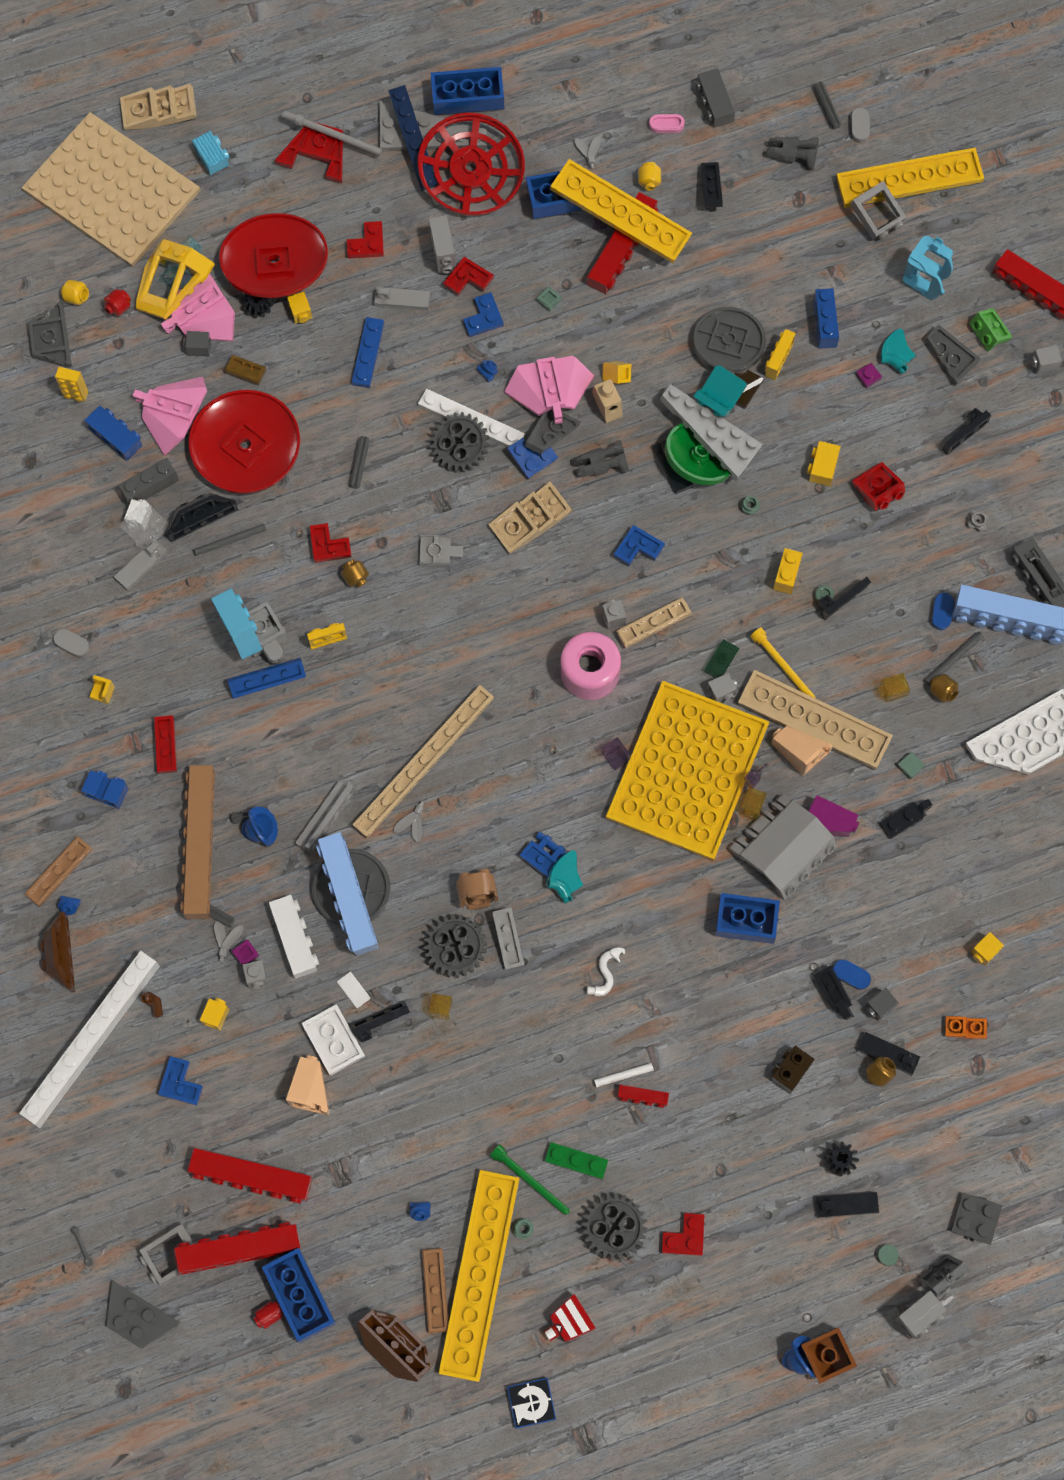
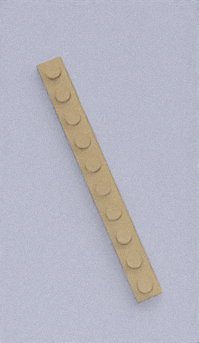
(423, 761)

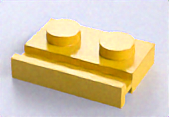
(321, 637)

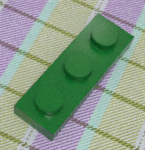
(576, 1161)

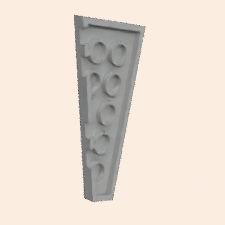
(392, 138)
(715, 434)

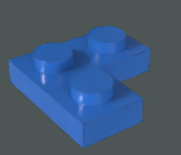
(487, 319)
(530, 462)
(636, 542)
(174, 1083)

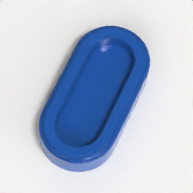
(942, 611)
(852, 974)

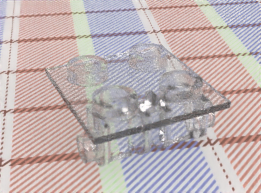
(144, 525)

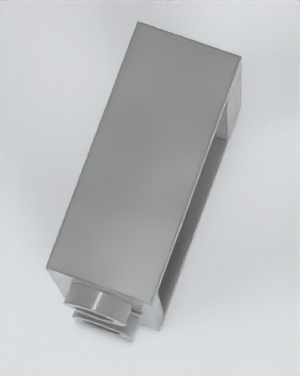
(864, 217)
(442, 244)
(147, 1261)

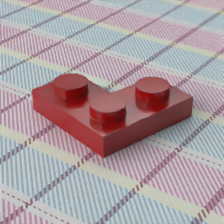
(370, 245)
(466, 273)
(327, 549)
(688, 1242)

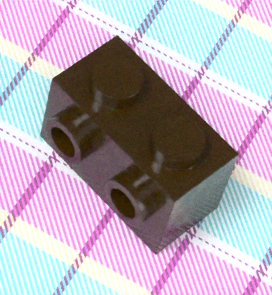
(792, 1069)

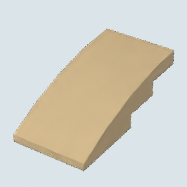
(158, 107)
(530, 517)

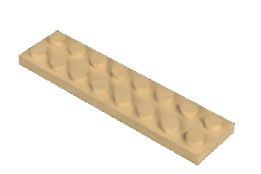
(811, 716)

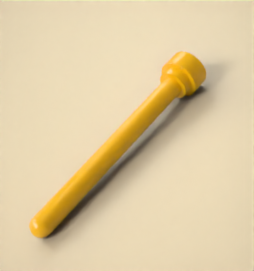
(760, 637)

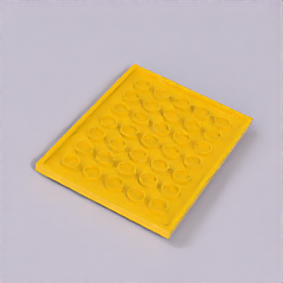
(687, 770)

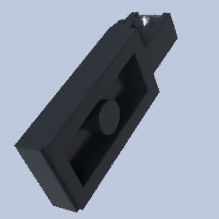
(905, 818)
(834, 992)

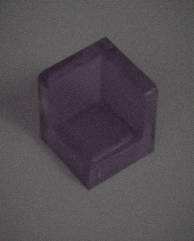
(616, 753)

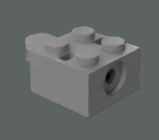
(268, 635)
(922, 1313)

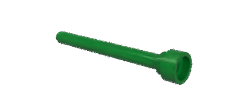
(499, 1154)

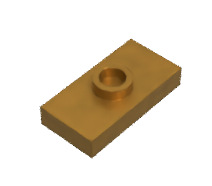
(245, 369)

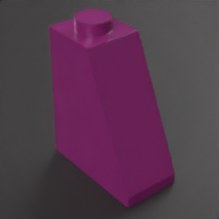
(834, 817)

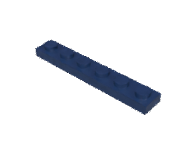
(411, 133)

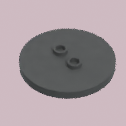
(729, 339)
(372, 881)

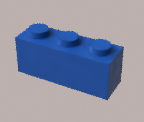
(826, 318)
(113, 432)

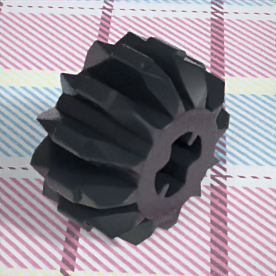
(257, 305)
(833, 1156)

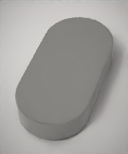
(860, 125)
(71, 643)

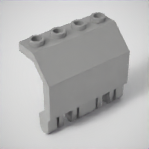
(785, 845)

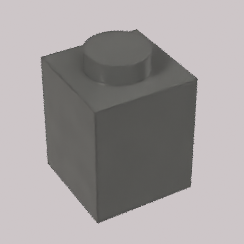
(197, 343)
(881, 1004)

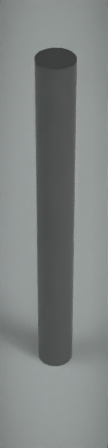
(230, 539)
(955, 657)

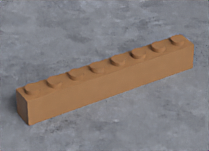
(199, 842)

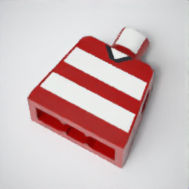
(569, 1321)

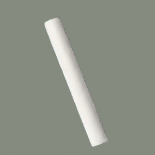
(623, 1075)

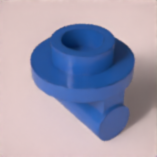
(488, 369)
(68, 905)
(420, 1211)

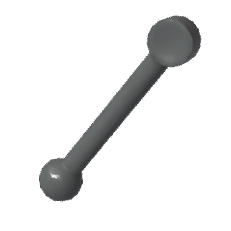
(75, 1230)

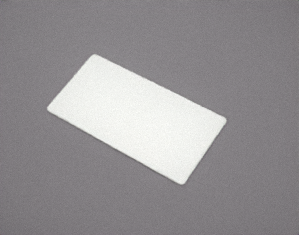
(353, 990)

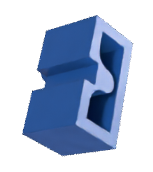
(105, 789)

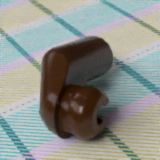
(153, 1001)

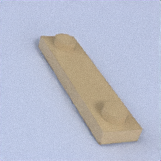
(653, 622)

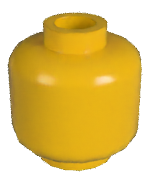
(649, 176)
(74, 292)

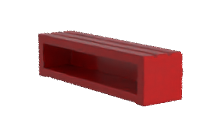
(641, 1095)

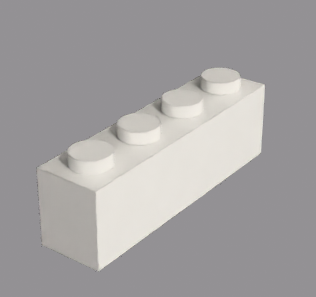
(293, 937)

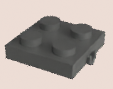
(976, 1218)
(946, 1272)

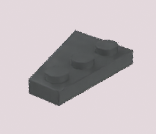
(952, 354)
(548, 433)

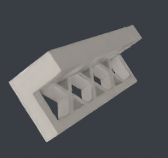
(325, 817)

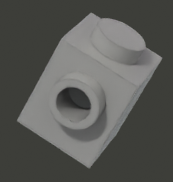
(1046, 359)
(614, 614)
(723, 688)
(255, 974)

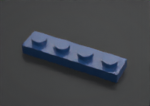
(368, 352)
(266, 677)

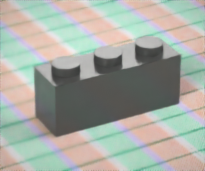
(715, 98)
(149, 481)

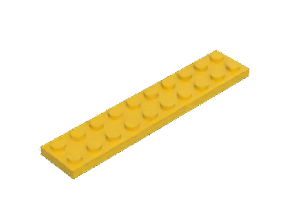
(479, 1276)

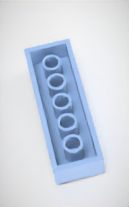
(1009, 614)
(349, 897)

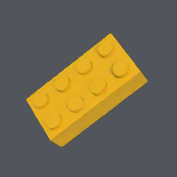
(780, 354)
(71, 384)

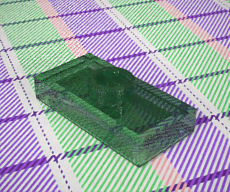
(721, 659)

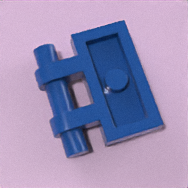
(538, 857)

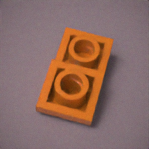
(966, 1027)

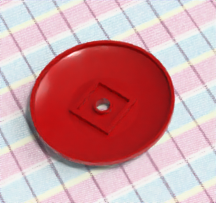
(254, 243)
(239, 418)

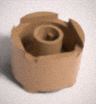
(476, 889)

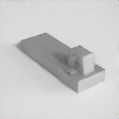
(402, 298)
(140, 565)
(508, 938)

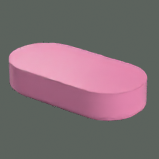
(666, 123)

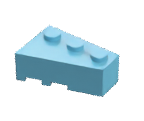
(237, 623)

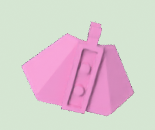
(204, 312)
(550, 385)
(171, 409)

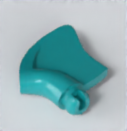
(897, 352)
(564, 876)

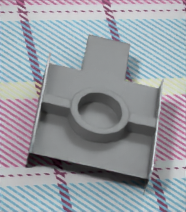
(437, 552)

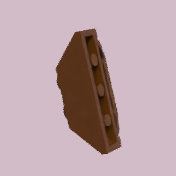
(58, 952)
(394, 1345)

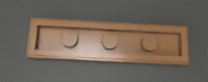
(58, 871)
(435, 1290)

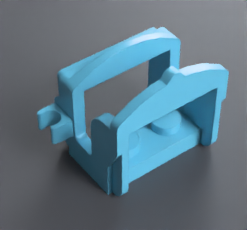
(919, 263)

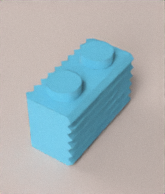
(210, 152)

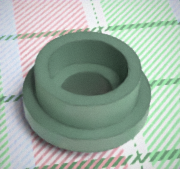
(750, 500)
(523, 1222)

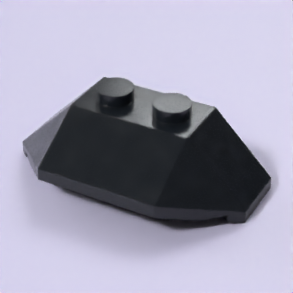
(199, 513)

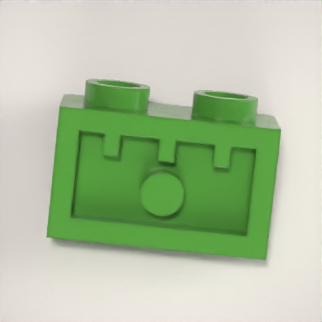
(990, 328)

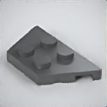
(50, 336)
(136, 1318)

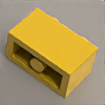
(824, 463)
(787, 571)

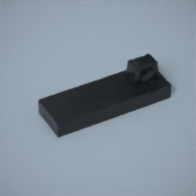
(711, 185)
(977, 421)
(678, 482)
(830, 606)
(363, 1026)
(877, 1047)
(847, 1205)

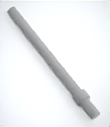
(301, 120)

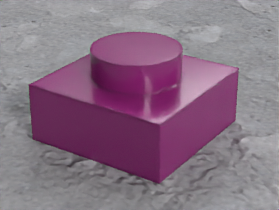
(868, 375)
(245, 953)

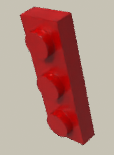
(165, 744)

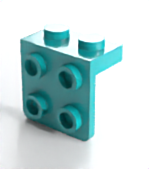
(721, 391)

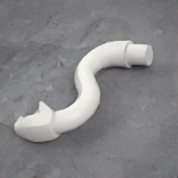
(605, 989)

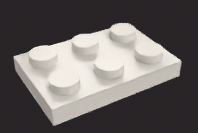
(333, 1040)

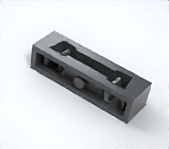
(1024, 557)

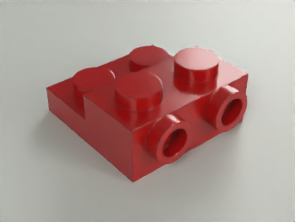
(879, 486)

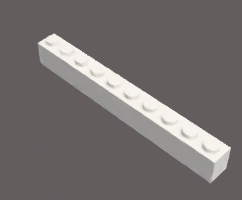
(89, 1039)

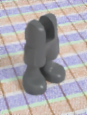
(787, 149)
(596, 461)

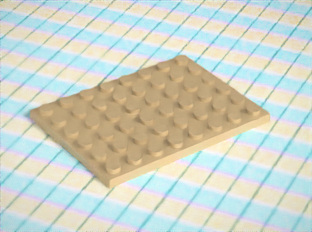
(111, 189)

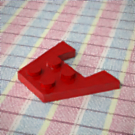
(316, 146)

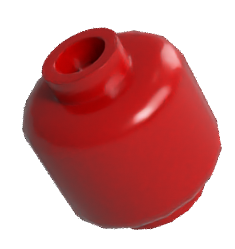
(117, 302)

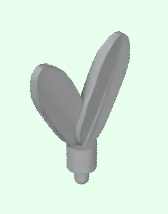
(588, 152)
(413, 819)
(226, 942)

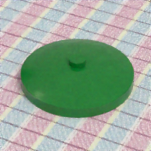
(692, 459)

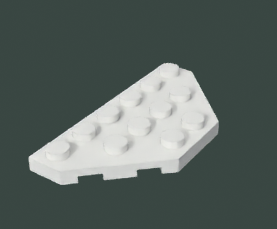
(1025, 739)

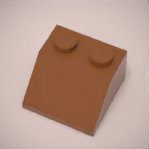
(829, 1355)

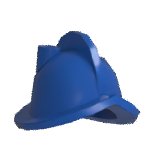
(260, 826)
(796, 1359)

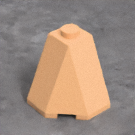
(800, 748)
(308, 1087)

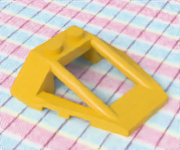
(179, 254)

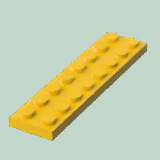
(913, 176)
(621, 211)

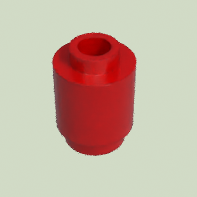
(268, 1314)

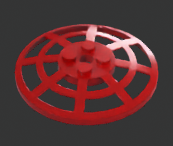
(471, 155)

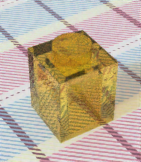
(894, 688)
(753, 803)
(440, 1006)

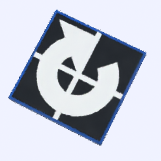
(531, 1403)

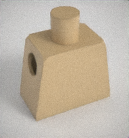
(607, 397)

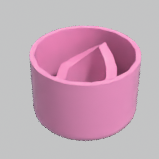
(590, 684)

